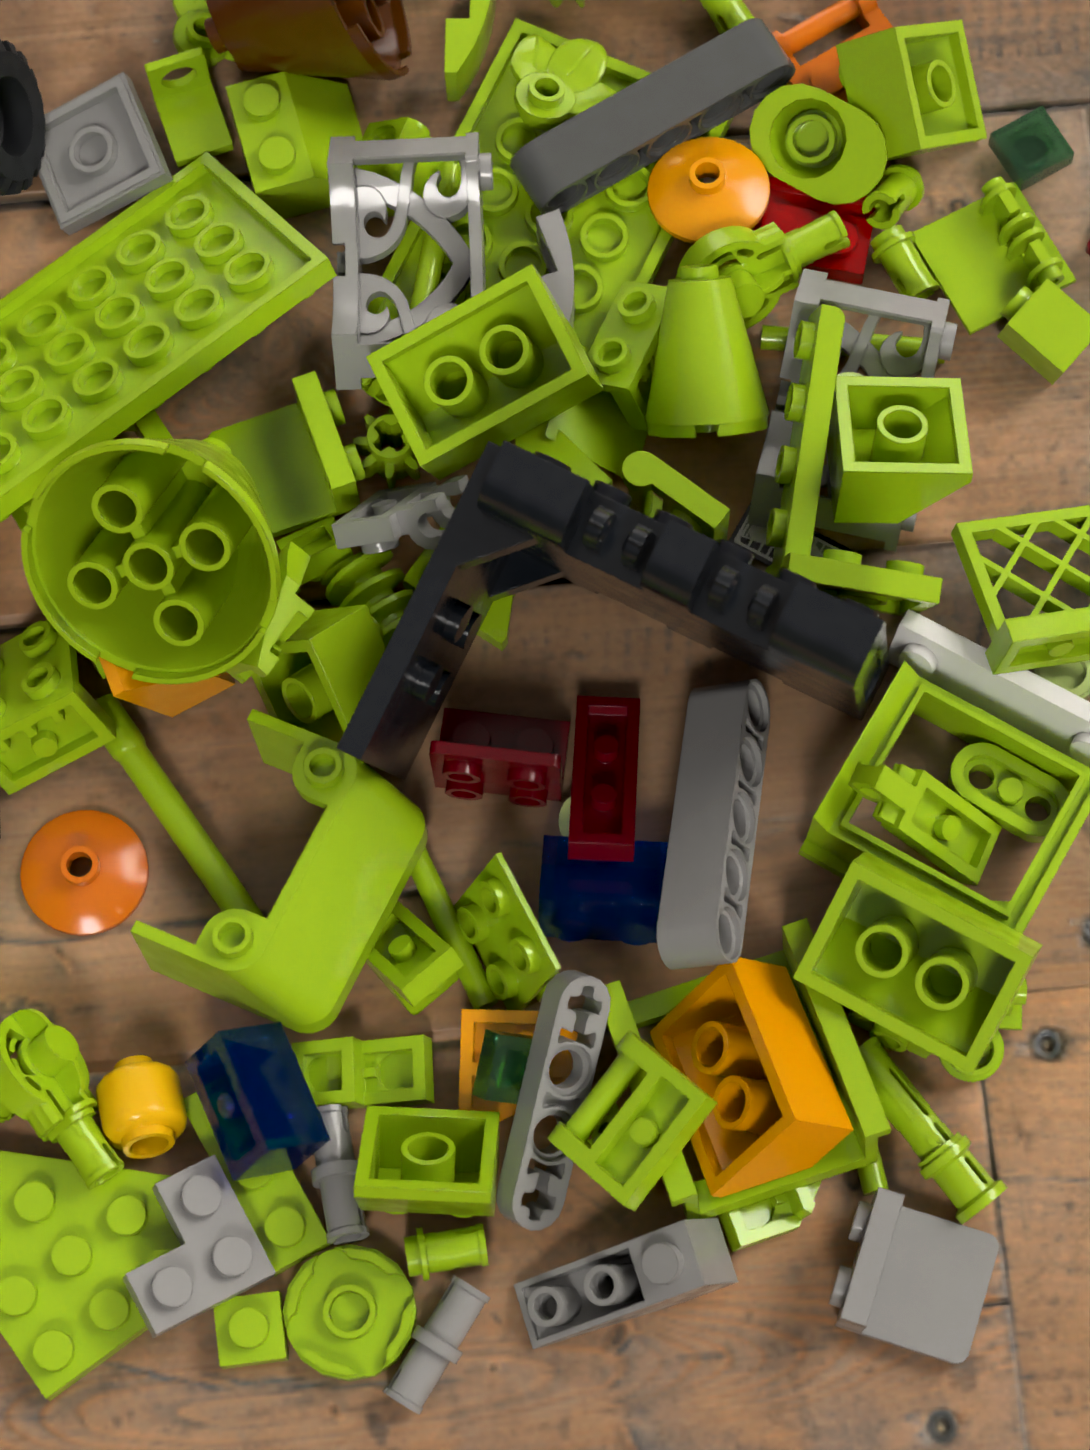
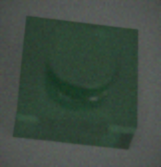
(1031, 148)
(502, 1066)

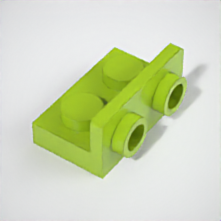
(627, 348)

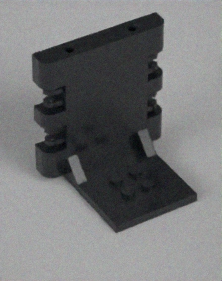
(539, 522)

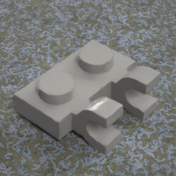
(399, 512)

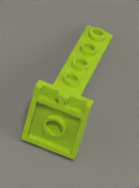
(800, 469)

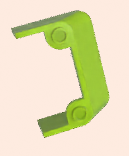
(333, 905)

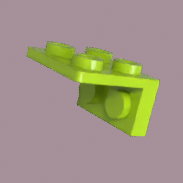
(44, 708)

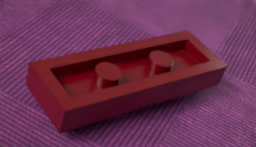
(604, 779)

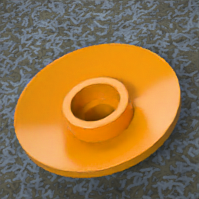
(696, 208)

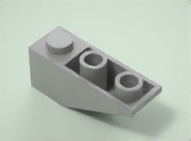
(626, 1281)

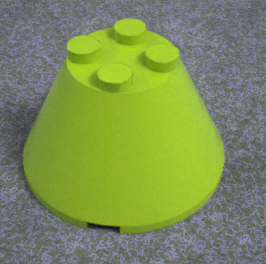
(153, 557)

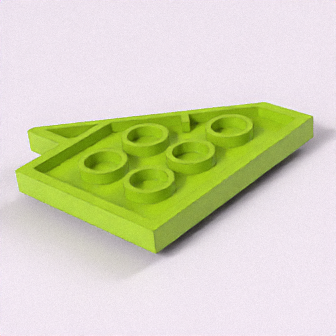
(67, 1264)

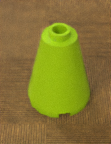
(704, 362)

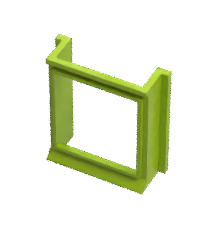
(836, 842)
(841, 1057)

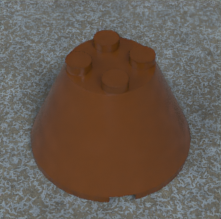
(313, 36)

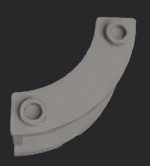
(362, 195)
(936, 344)

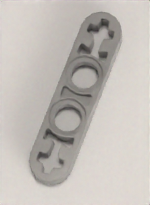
(543, 1098)

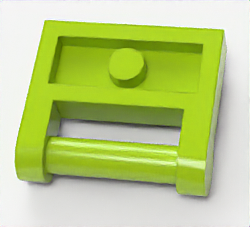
(647, 474)
(646, 1129)

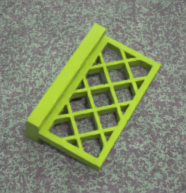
(1034, 639)

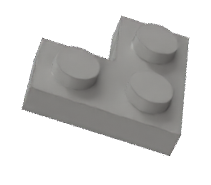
(216, 1253)

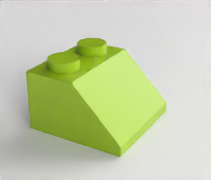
(915, 86)
(286, 135)
(895, 446)
(324, 670)
(428, 1161)

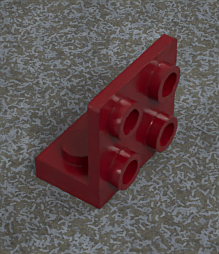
(500, 756)

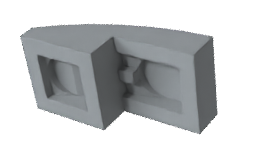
(557, 255)

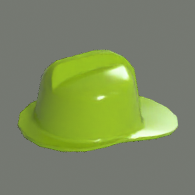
(818, 144)

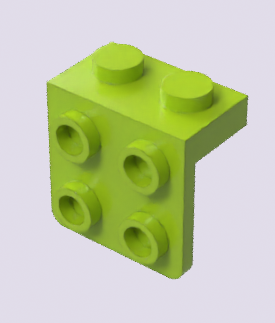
(298, 458)

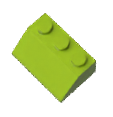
(484, 372)
(917, 961)

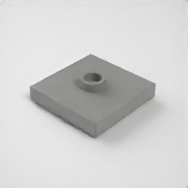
(100, 154)

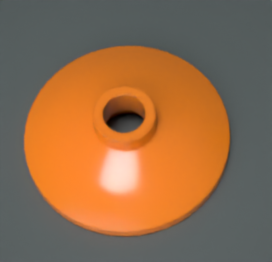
(103, 895)

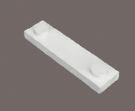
(1014, 697)

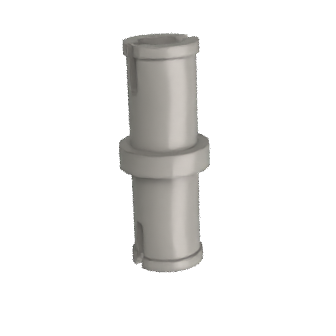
(336, 1177)
(436, 1344)

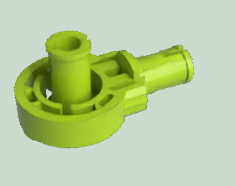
(766, 260)
(52, 1092)

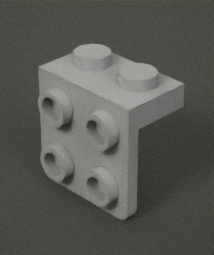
(914, 1279)

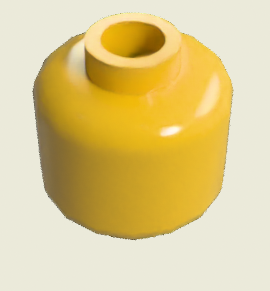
(141, 1107)

